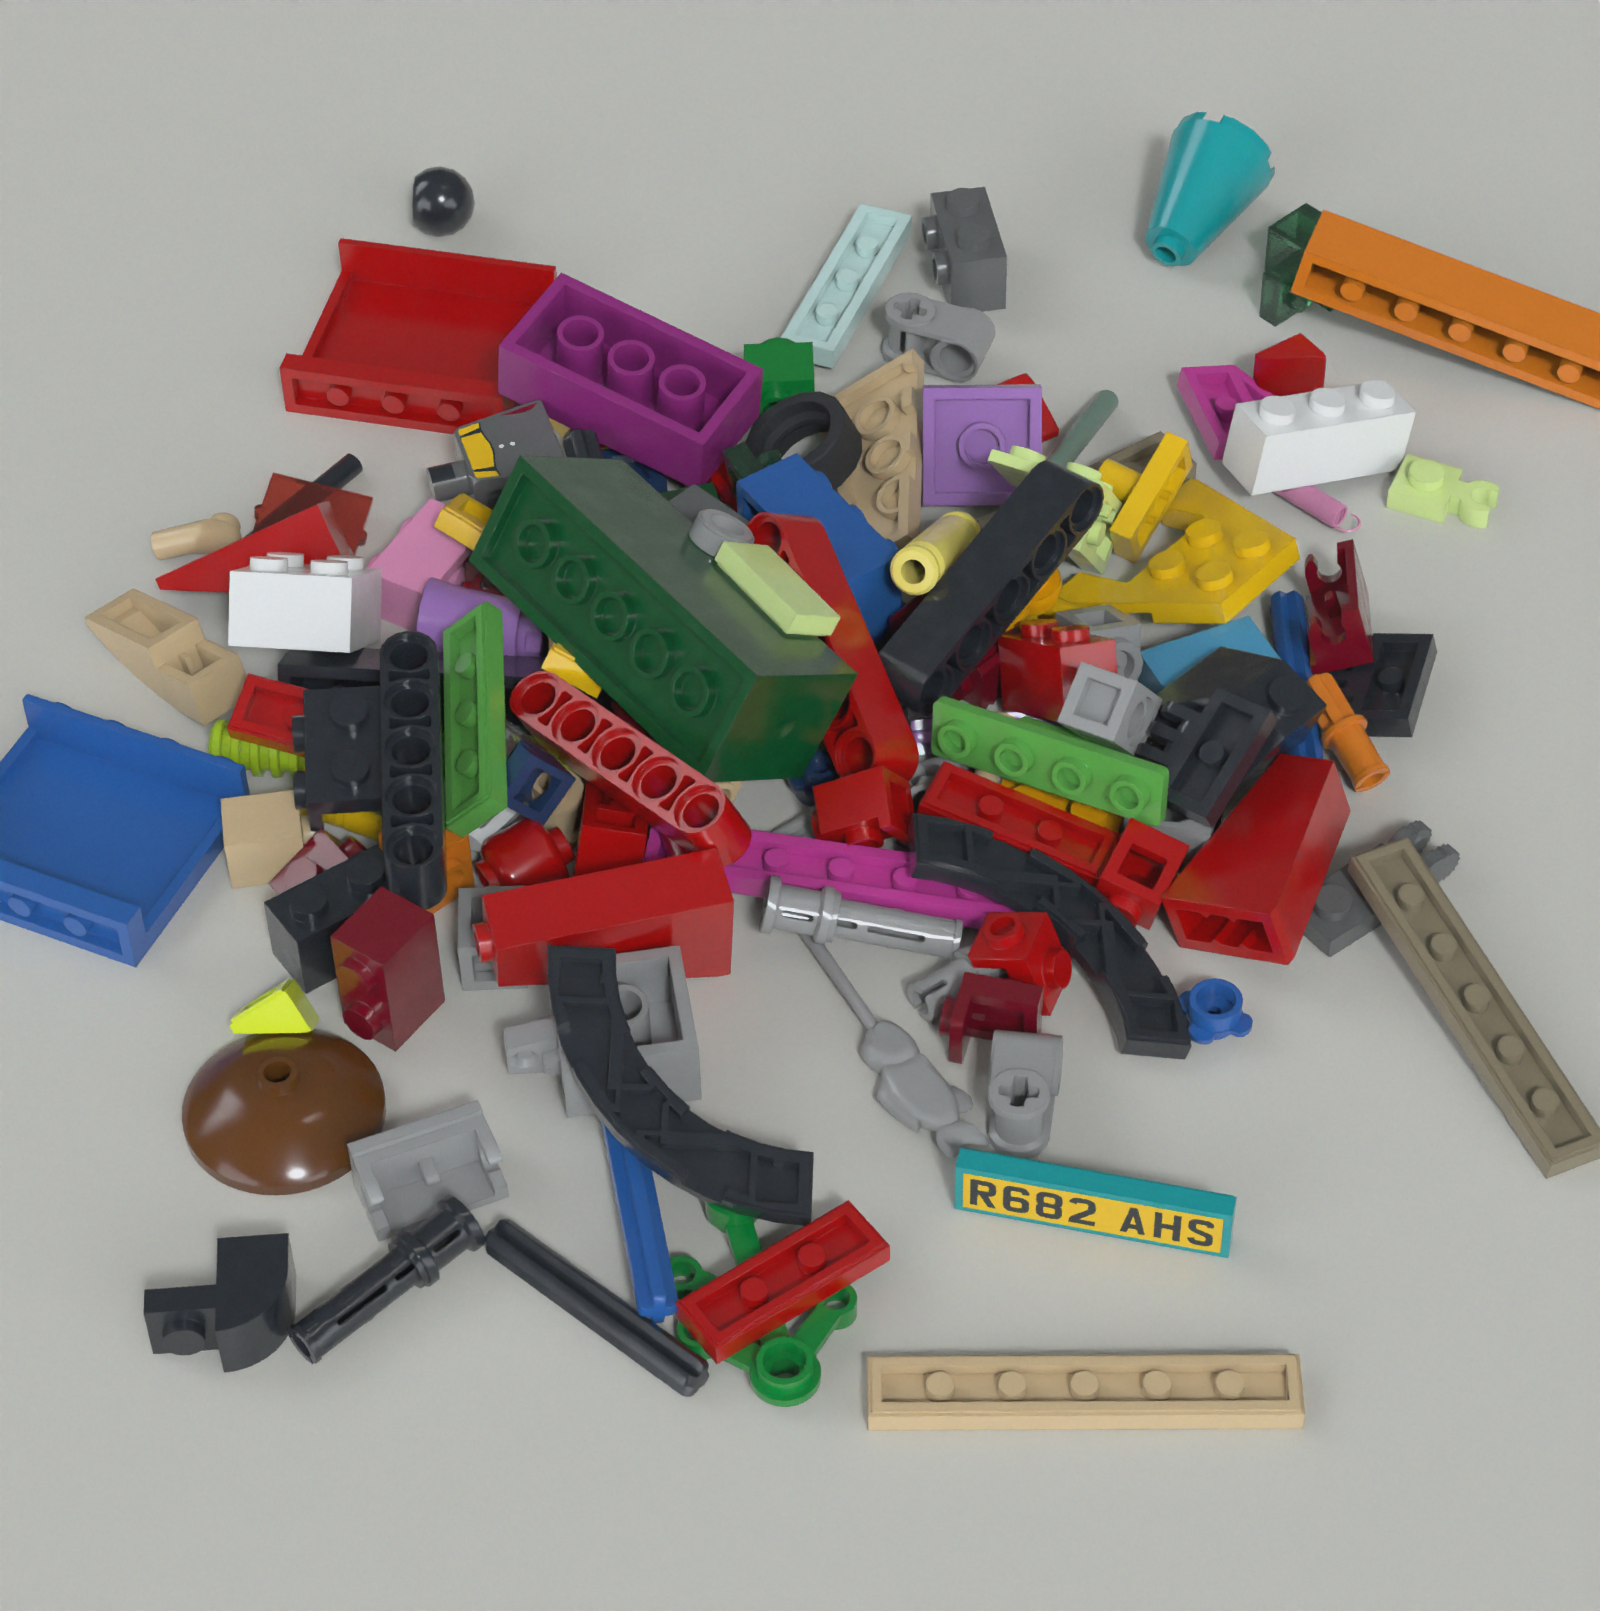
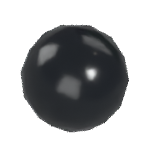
(441, 201)

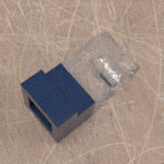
(524, 765)

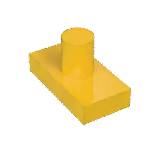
(1145, 494)

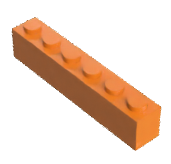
(1452, 306)

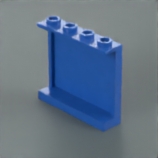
(105, 829)

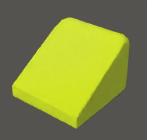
(277, 1011)

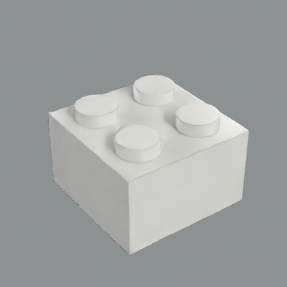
(305, 606)

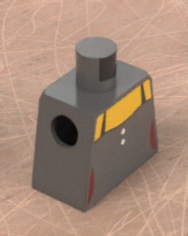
(489, 452)

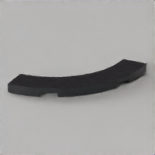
(1086, 922)
(649, 1116)

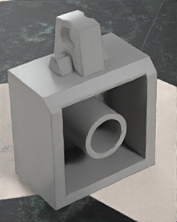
(660, 1022)

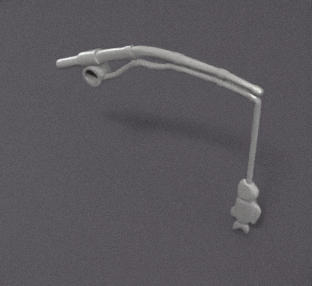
(909, 1082)

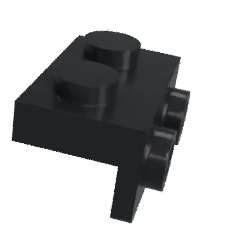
(341, 752)

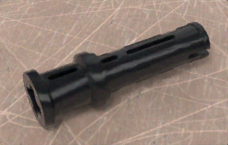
(411, 1261)

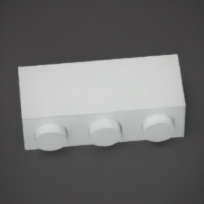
(1318, 436)

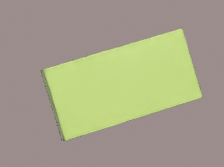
(777, 589)

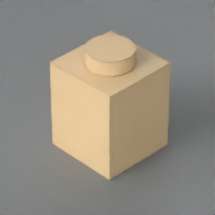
(261, 835)

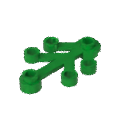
(776, 1350)

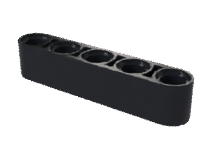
(990, 584)
(412, 769)

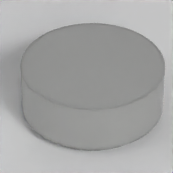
(714, 527)

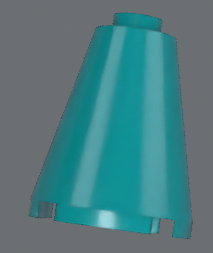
(1205, 185)

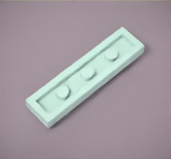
(849, 282)

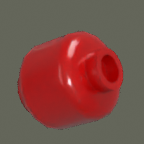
(524, 855)

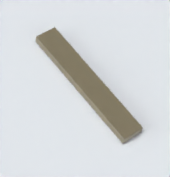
(1477, 1007)

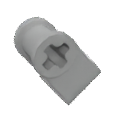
(944, 335)
(1023, 1091)

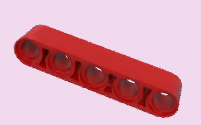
(870, 722)
(630, 767)

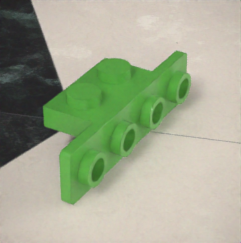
(1050, 760)

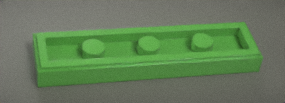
(474, 719)

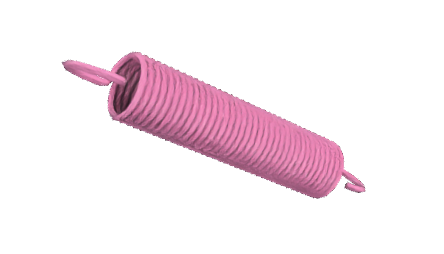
(1318, 505)

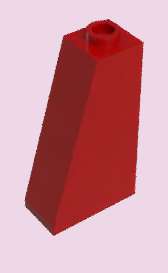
(1263, 865)
(623, 908)

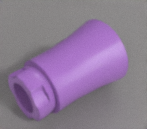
(447, 603)

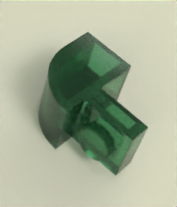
(1284, 253)

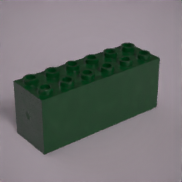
(658, 620)

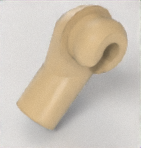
(196, 537)

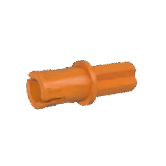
(1346, 735)

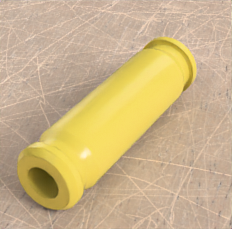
(933, 552)

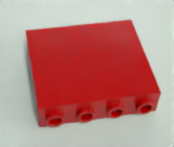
(412, 337)

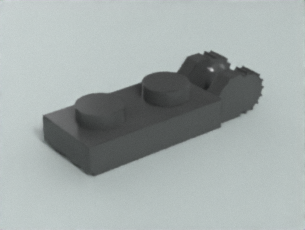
(1343, 912)

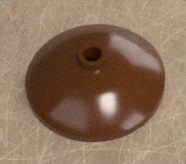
(281, 1110)

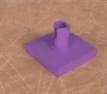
(962, 429)

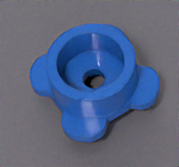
(1215, 1011)

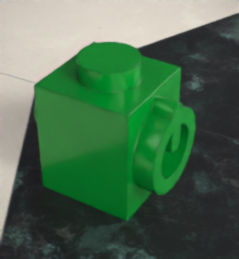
(786, 368)

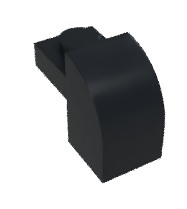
(238, 1315)

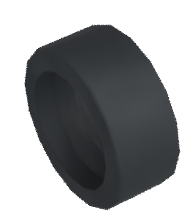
(803, 416)

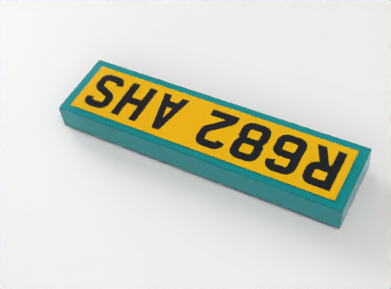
(1094, 1202)

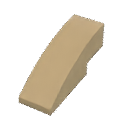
(170, 655)

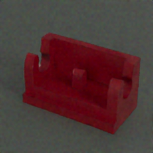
(1338, 613)

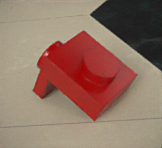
(1027, 950)

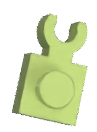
(1436, 489)

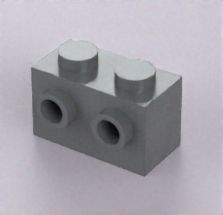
(966, 249)

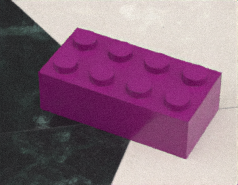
(630, 380)

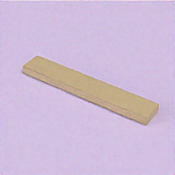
(1085, 1392)

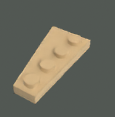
(889, 473)

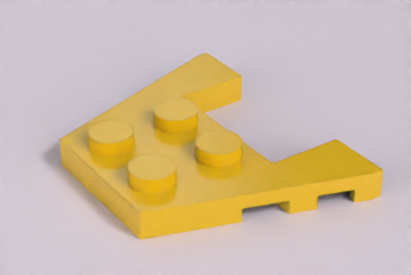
(1206, 573)

